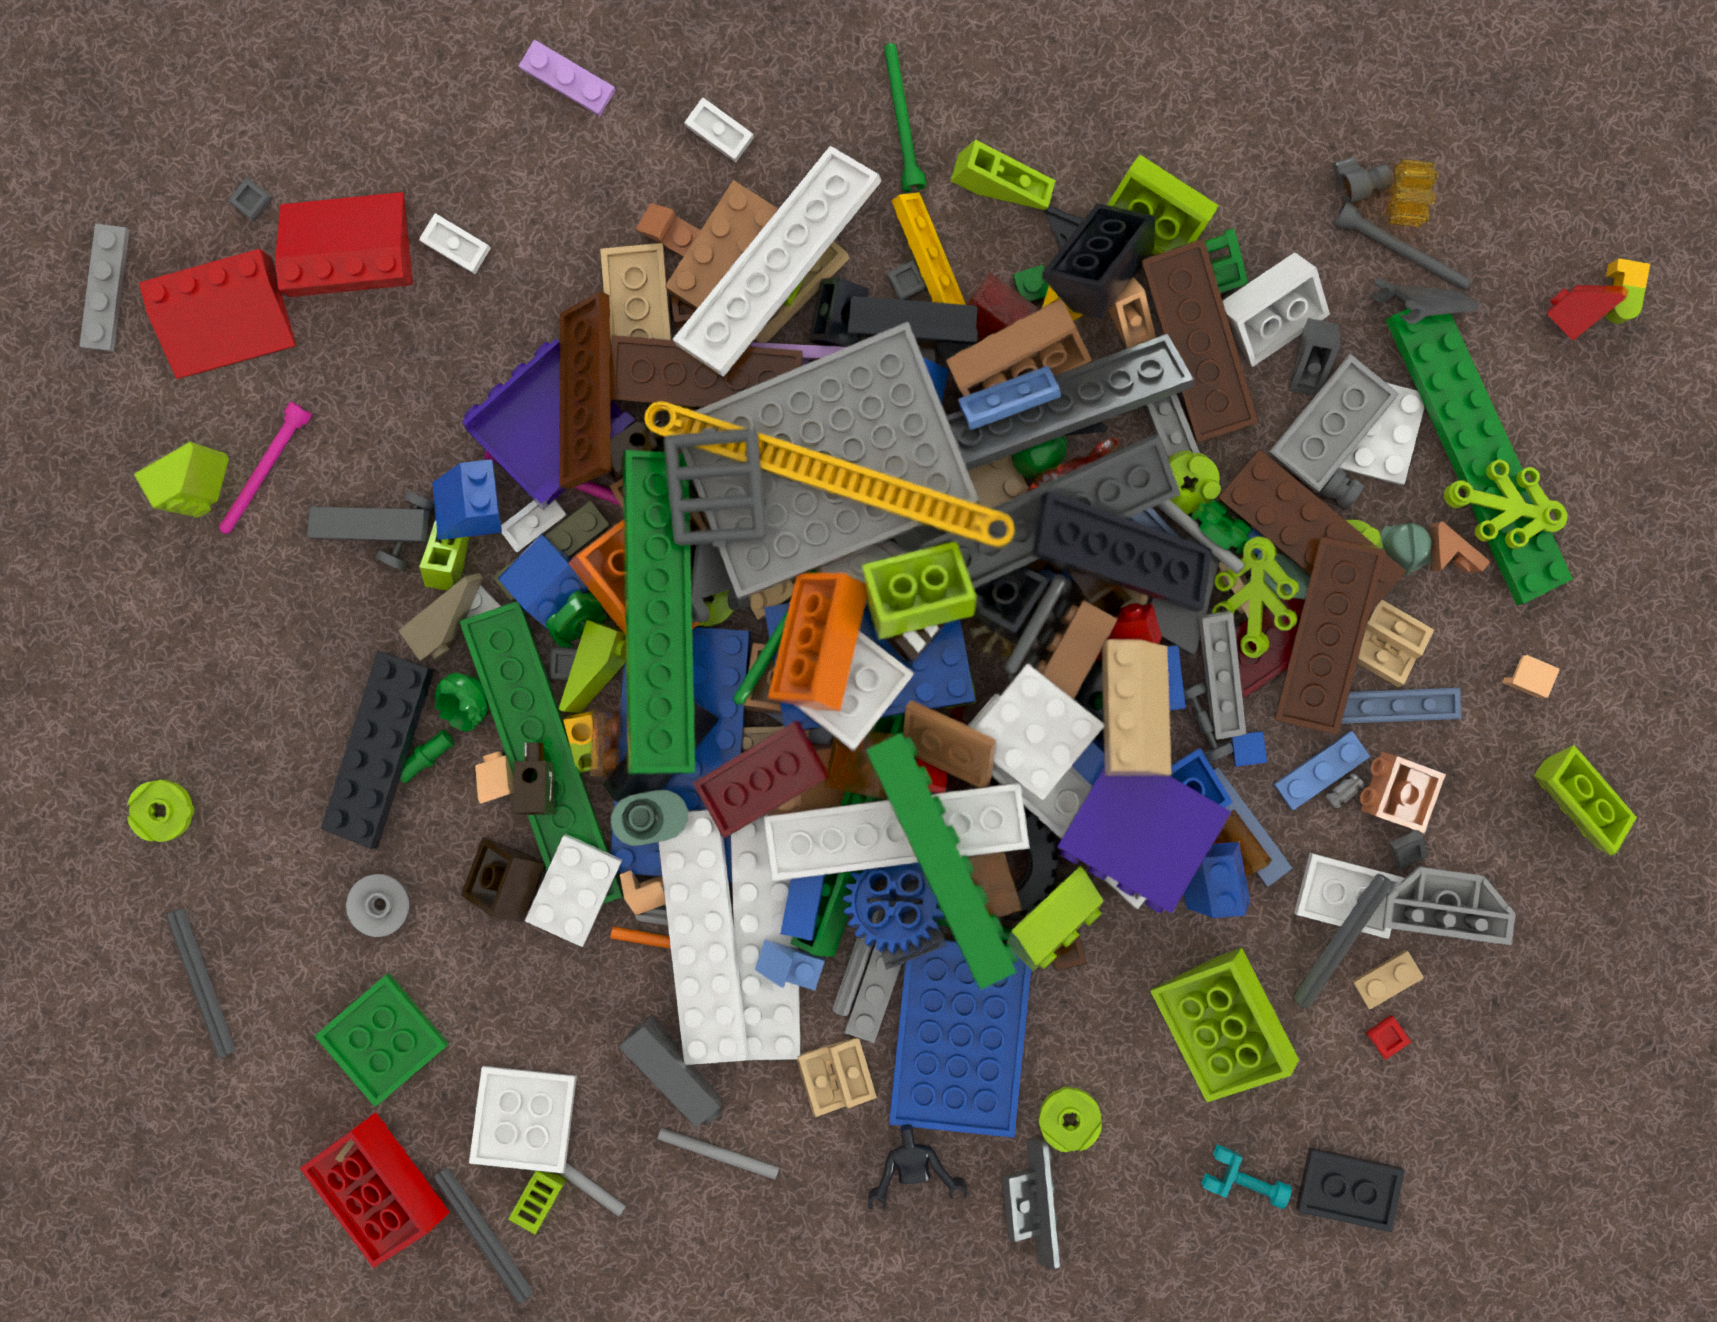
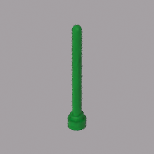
(911, 174)
(761, 662)

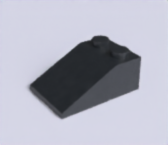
(1010, 602)

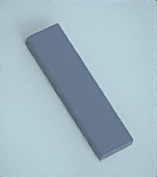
(1403, 705)
(1279, 865)

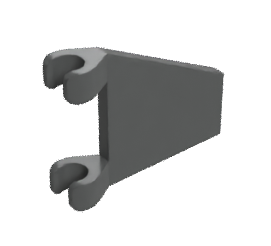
(1424, 300)
(710, 578)

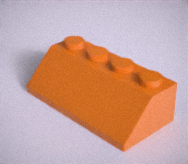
(603, 572)
(818, 641)

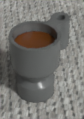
(1359, 181)

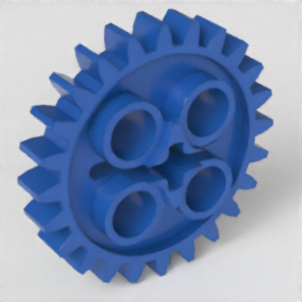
(892, 929)

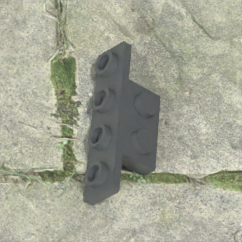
(1031, 1204)

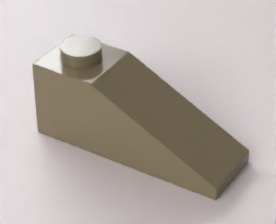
(439, 623)

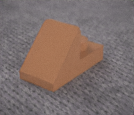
(665, 227)
(1449, 544)

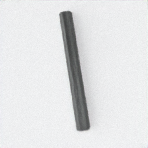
(1343, 940)
(200, 982)
(482, 1235)

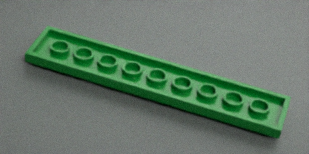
(1473, 441)
(657, 622)
(528, 713)

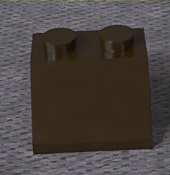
(502, 880)

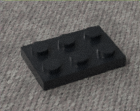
(1350, 1189)

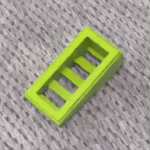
(551, 1180)

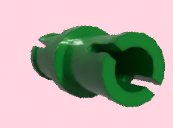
(426, 754)

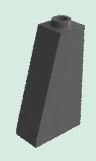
(1179, 624)
(664, 1065)

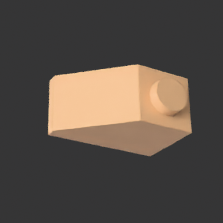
(1132, 315)
(494, 777)

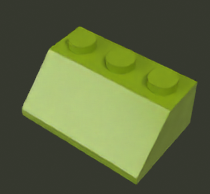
(1177, 208)
(185, 480)
(918, 590)
(1586, 799)
(1056, 921)

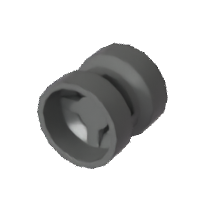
(1342, 489)

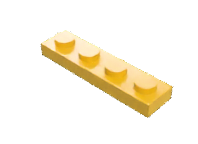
(927, 249)

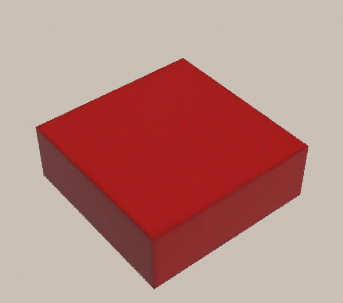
(1388, 1037)

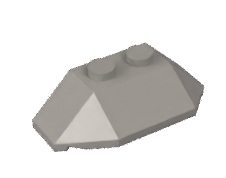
(1449, 906)

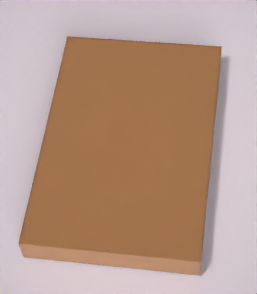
(950, 744)

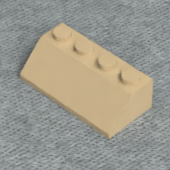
(1136, 708)

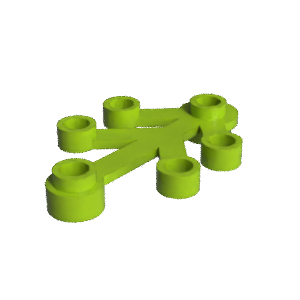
(1511, 504)
(1258, 592)

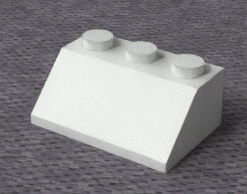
(1275, 307)

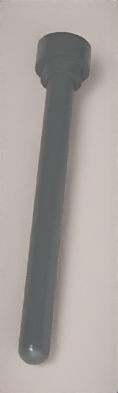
(1350, 219)

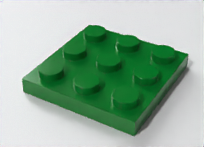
(381, 1039)

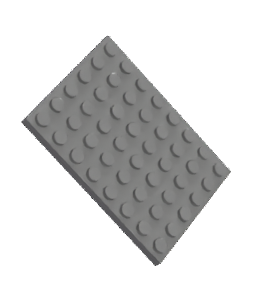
(856, 405)

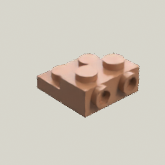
(1401, 791)

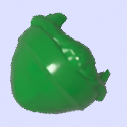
(1040, 457)
(461, 701)

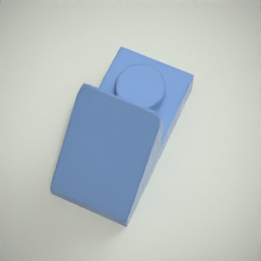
(789, 965)

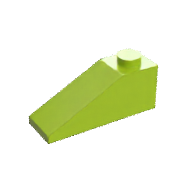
(1001, 177)
(443, 561)
(596, 662)

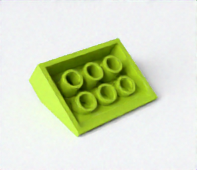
(1226, 1026)

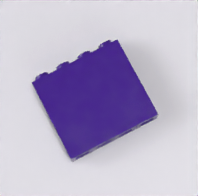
(523, 424)
(1144, 835)

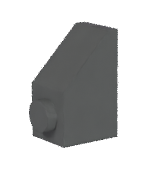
(1315, 356)

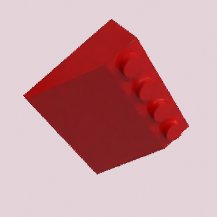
(343, 245)
(218, 313)
(378, 1191)

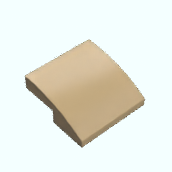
(1399, 632)
(849, 1071)

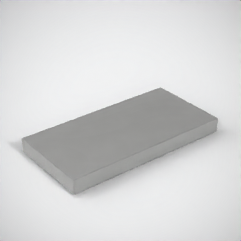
(1333, 423)

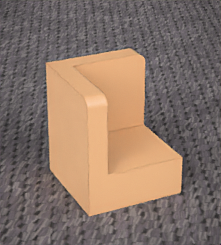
(1533, 677)
(644, 895)

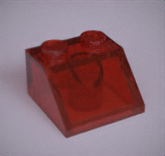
(998, 307)

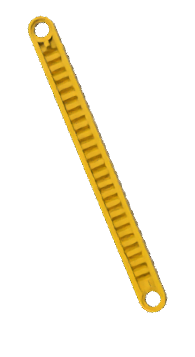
(843, 478)

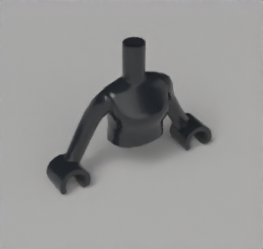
(913, 1167)

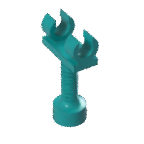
(1278, 1193)

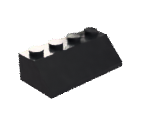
(1100, 259)

